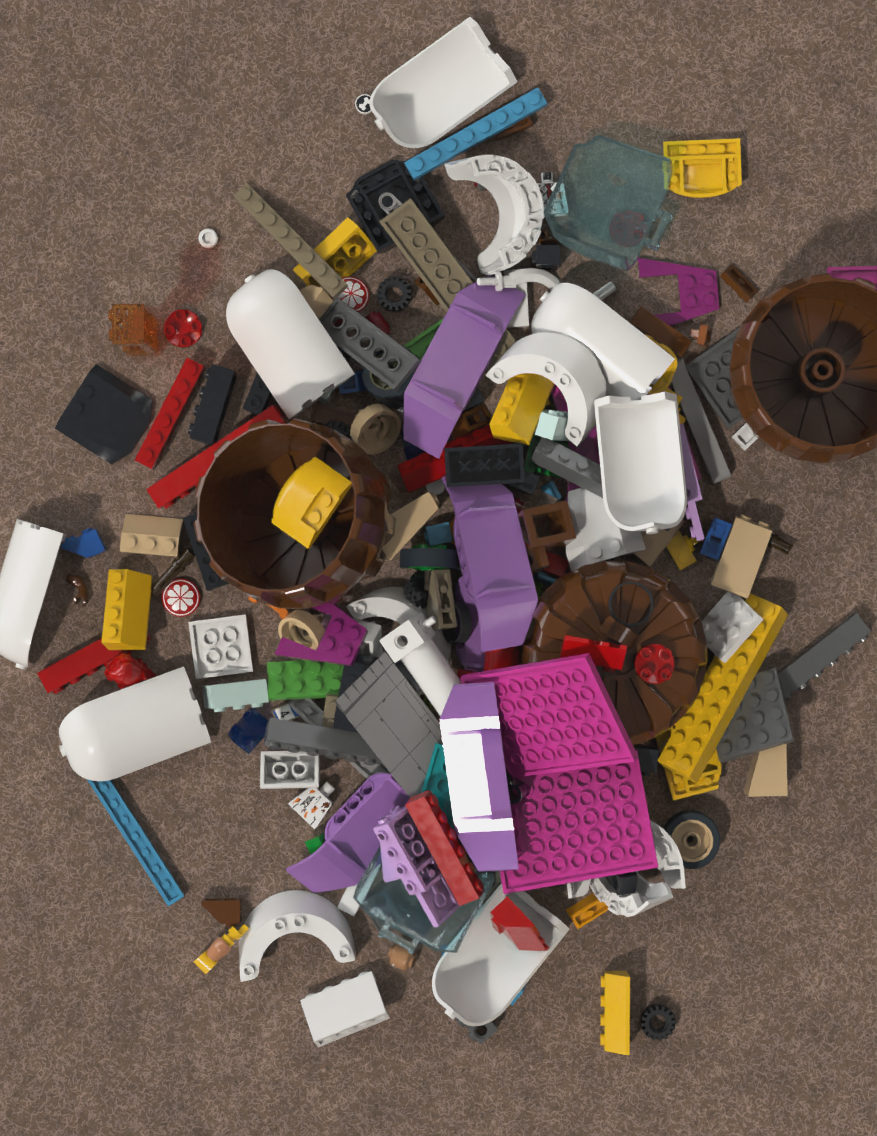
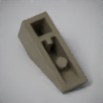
(441, 601)

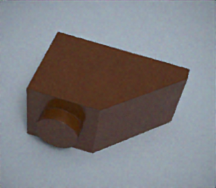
(471, 421)
(224, 910)

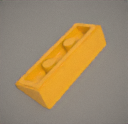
(586, 909)

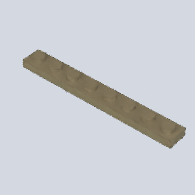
(291, 241)

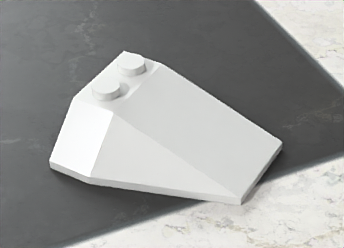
(596, 533)

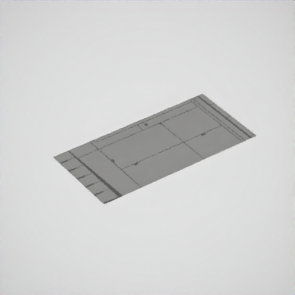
(393, 722)

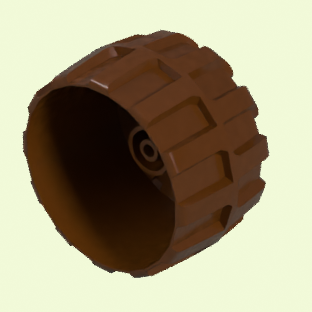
(776, 361)
(262, 559)
(578, 607)

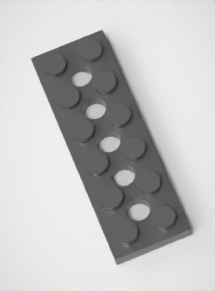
(378, 341)

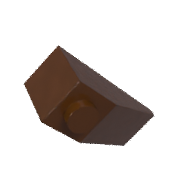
(660, 331)

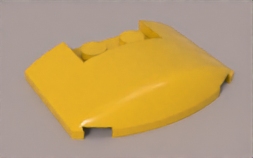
(704, 166)
(309, 500)
(682, 787)

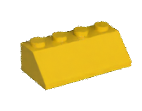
(342, 250)
(521, 407)
(126, 610)
(616, 1012)

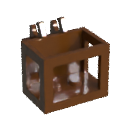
(560, 528)

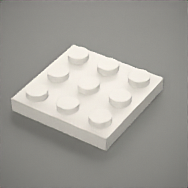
(729, 625)
(220, 646)

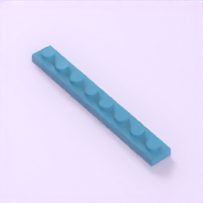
(476, 133)
(138, 840)

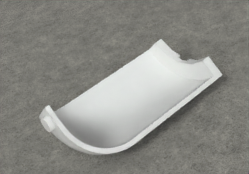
(440, 87)
(285, 341)
(623, 352)
(641, 461)
(24, 587)
(133, 728)
(488, 967)

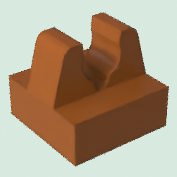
(702, 335)

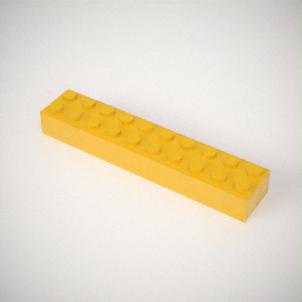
(720, 696)

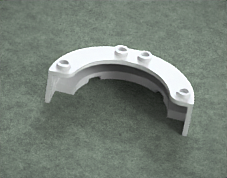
(518, 206)
(566, 365)
(392, 604)
(668, 859)
(646, 896)
(293, 913)

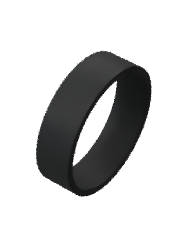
(650, 597)
(465, 628)

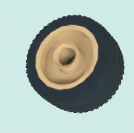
(705, 837)

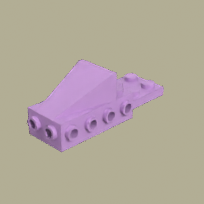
(692, 488)
(409, 859)

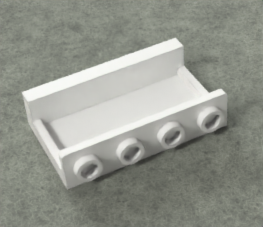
(344, 1008)

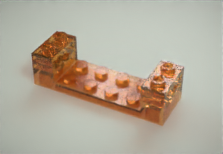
(138, 329)

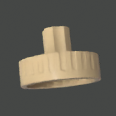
(367, 431)
(301, 627)

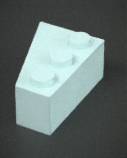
(552, 425)
(235, 694)

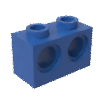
(715, 539)

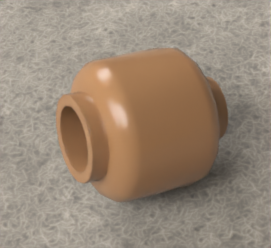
(401, 958)

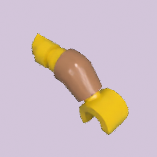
(219, 949)

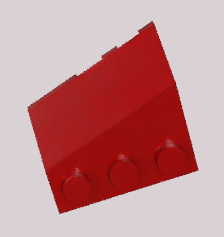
(602, 653)
(517, 927)

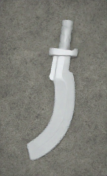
(518, 277)

